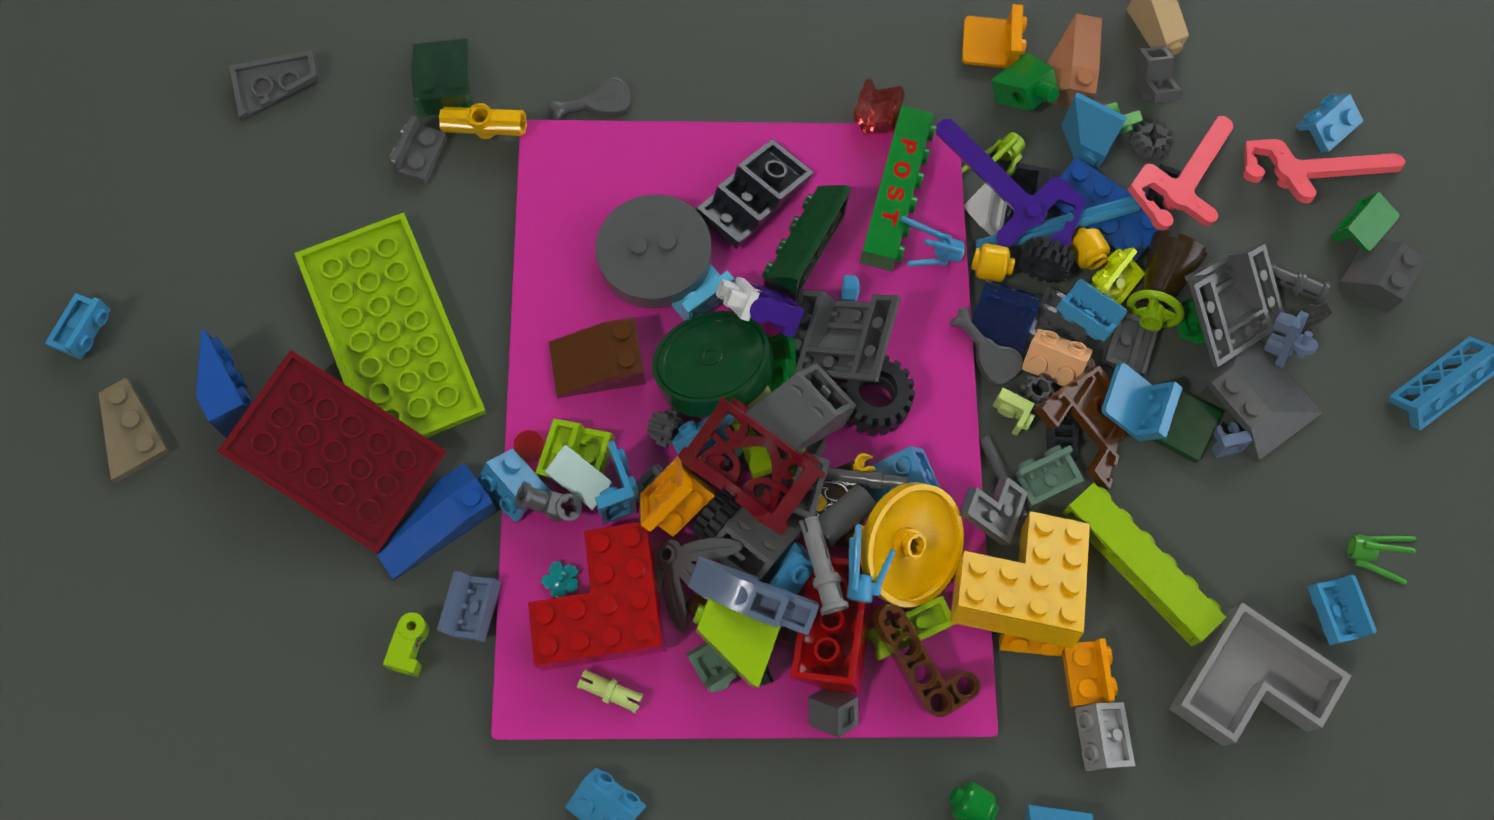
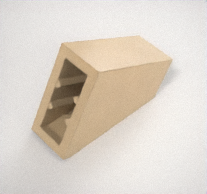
(1160, 23)

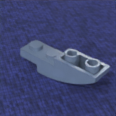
(752, 597)

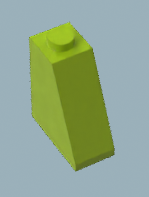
(737, 639)

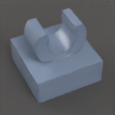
(1230, 443)

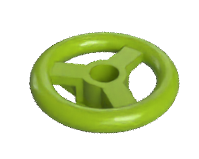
(1155, 315)

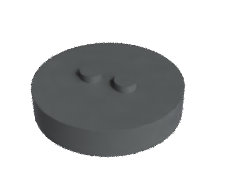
(653, 251)

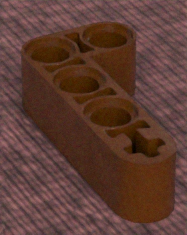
(916, 656)

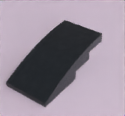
(754, 193)

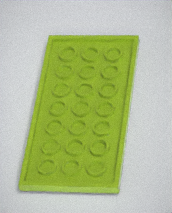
(390, 326)

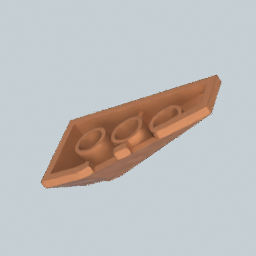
(1077, 59)

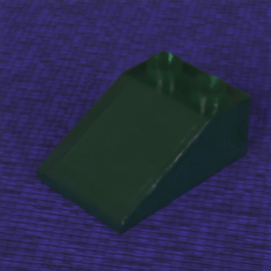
(441, 76)

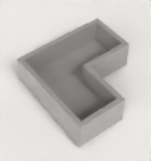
(1255, 663)

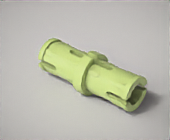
(610, 690)

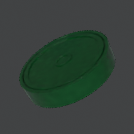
(712, 359)

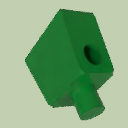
(1026, 84)

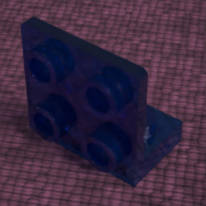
(1006, 314)

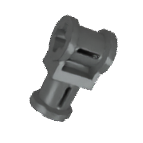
(548, 503)

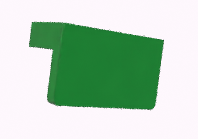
(1367, 222)

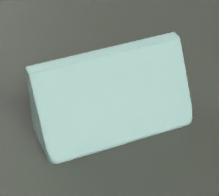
(578, 476)

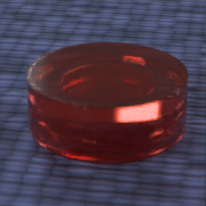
(529, 445)

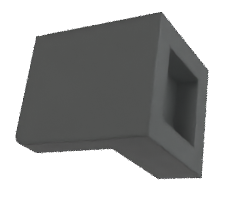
(833, 712)

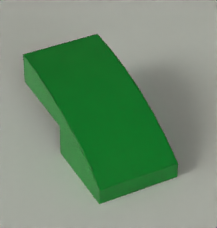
(784, 359)

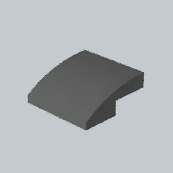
(1050, 319)

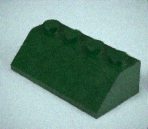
(807, 239)

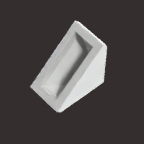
(987, 209)

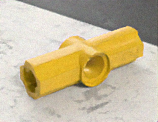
(470, 121)

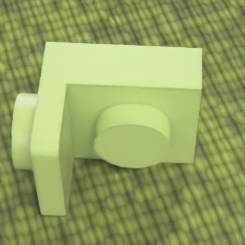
(1014, 406)

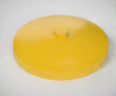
(927, 539)

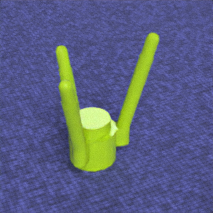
(1007, 150)

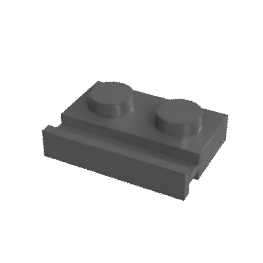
(1130, 345)

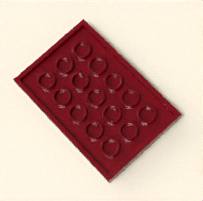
(332, 451)

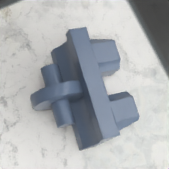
(1294, 340)

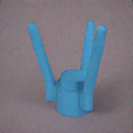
(945, 248)
(860, 586)

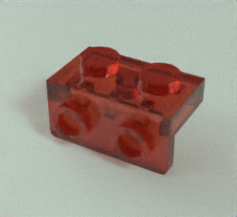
(878, 109)

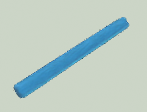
(1088, 216)

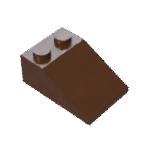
(597, 359)

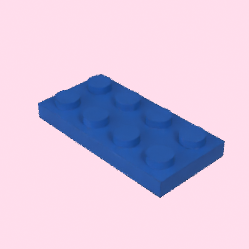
(1096, 189)

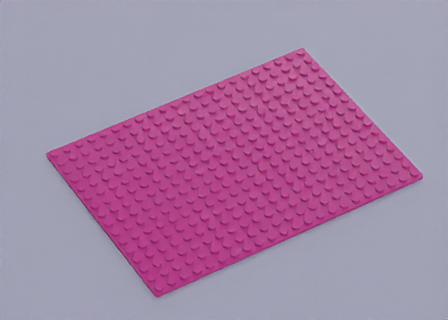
(565, 190)

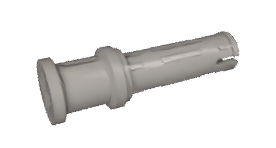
(825, 578)

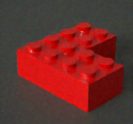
(616, 617)

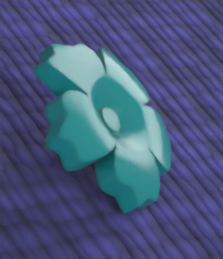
(561, 579)

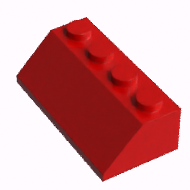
(836, 643)

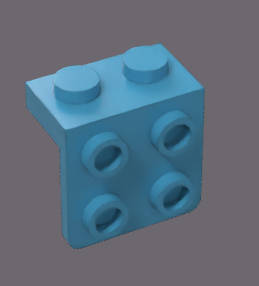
(1139, 406)

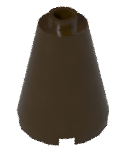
(1170, 262)

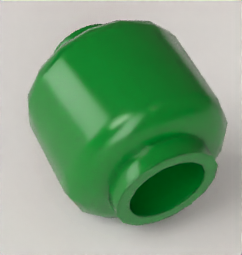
(972, 803)

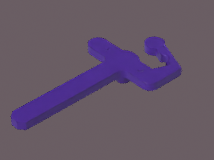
(1027, 209)

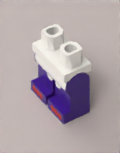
(761, 304)

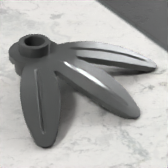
(682, 566)

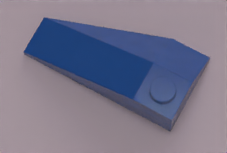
(442, 516)

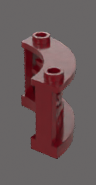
(709, 466)

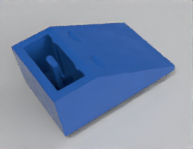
(220, 386)

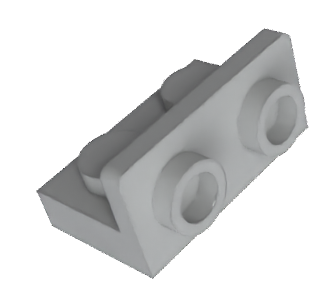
(1104, 736)

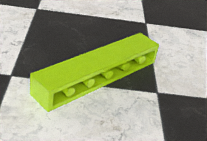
(1146, 566)

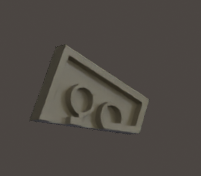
(128, 431)

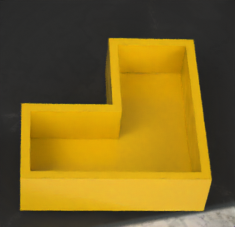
(1030, 598)

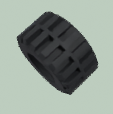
(887, 417)

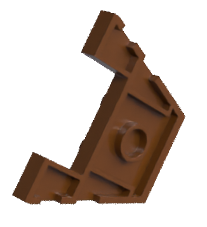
(1084, 401)

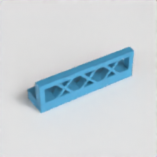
(1452, 387)

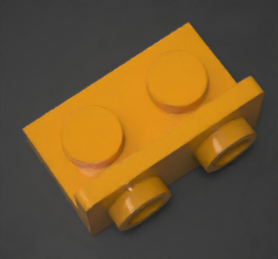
(1089, 673)

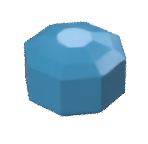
(850, 288)

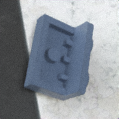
(469, 607)

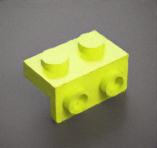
(1119, 275)

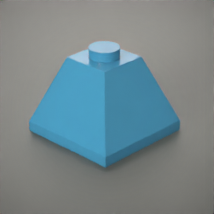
(1091, 129)

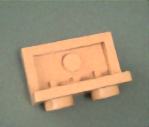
(1056, 357)

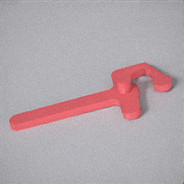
(1296, 173)
(1179, 191)

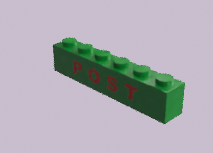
(897, 187)

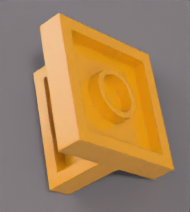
(673, 498)

